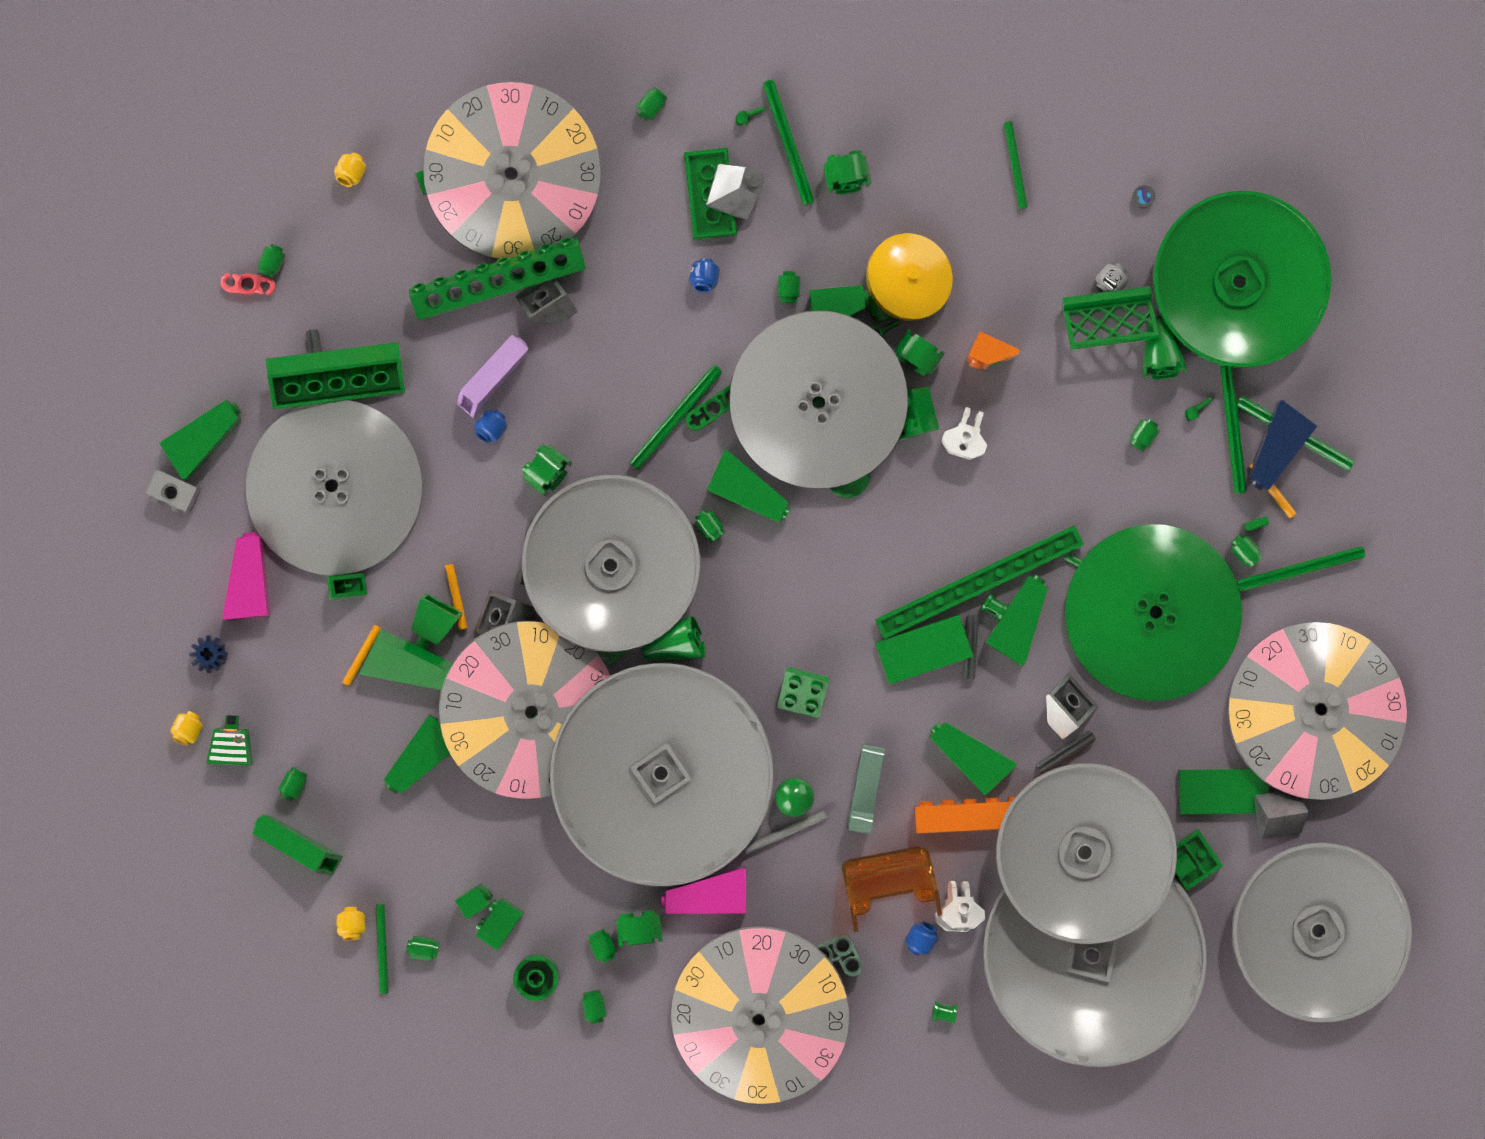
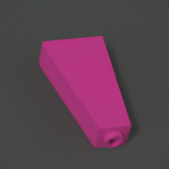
(247, 584)
(709, 895)

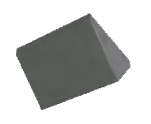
(1279, 814)

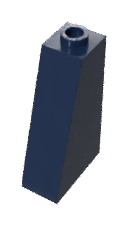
(1281, 442)

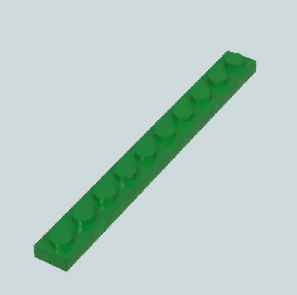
(979, 582)

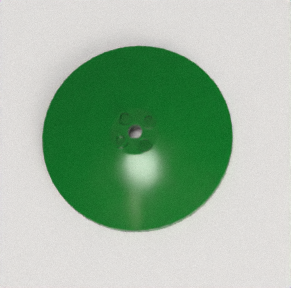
(1282, 272)
(1112, 620)

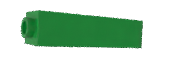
(200, 438)
(743, 487)
(1017, 626)
(404, 662)
(419, 757)
(974, 759)
(296, 845)

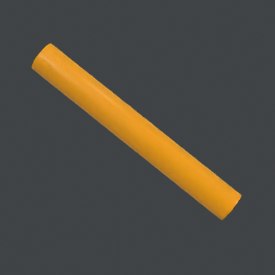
(1279, 498)
(455, 593)
(361, 655)

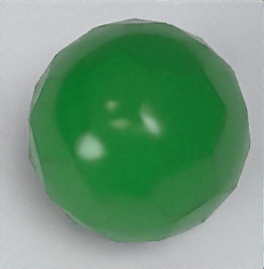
(794, 797)

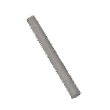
(785, 832)

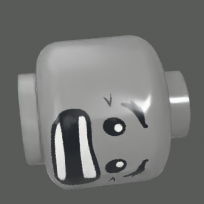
(1111, 278)

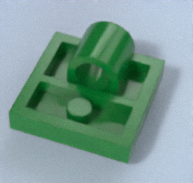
(803, 692)
(1195, 860)

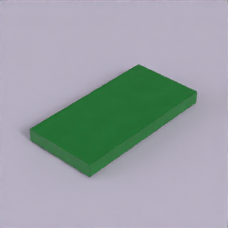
(700, 172)
(924, 649)
(1219, 791)

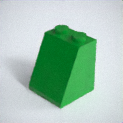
(842, 300)

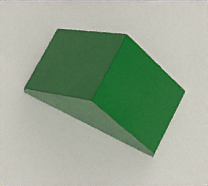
(346, 586)

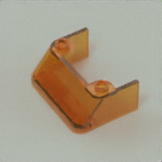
(888, 876)

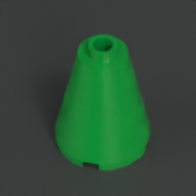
(1162, 355)
(678, 644)

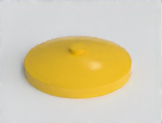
(909, 277)

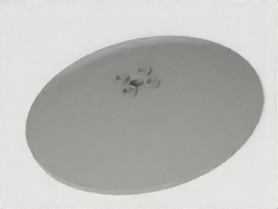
(672, 825)
(1104, 1008)

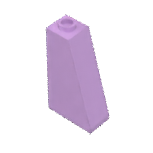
(492, 375)

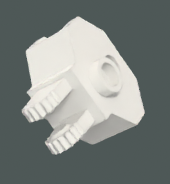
(967, 436)
(961, 912)

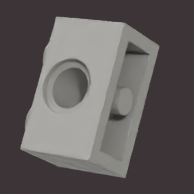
(163, 482)

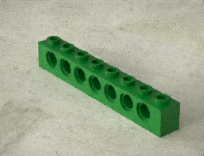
(489, 288)

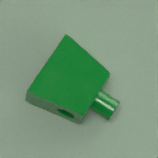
(433, 620)

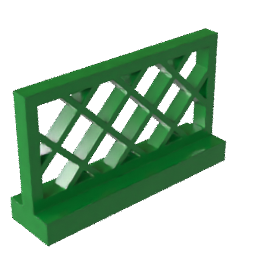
(1107, 304)

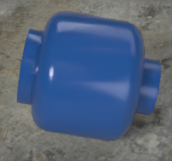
(704, 275)
(490, 426)
(921, 938)

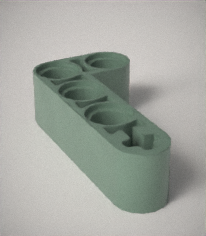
(866, 789)
(842, 955)

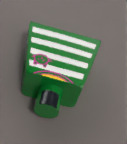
(230, 744)

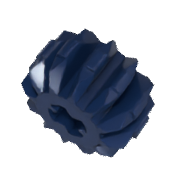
(204, 661)

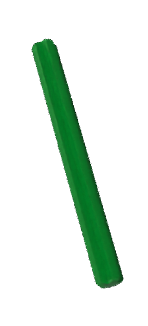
(788, 142)
(675, 417)
(1233, 429)
(1311, 443)
(1300, 568)

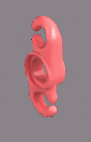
(258, 280)

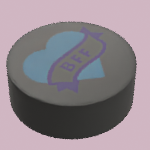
(1143, 196)

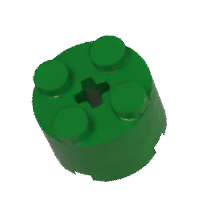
(846, 173)
(919, 353)
(546, 469)
(639, 929)
(527, 986)

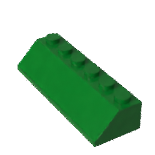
(335, 375)

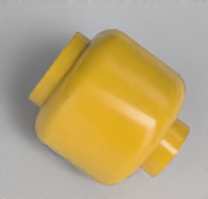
(350, 169)
(186, 728)
(351, 924)

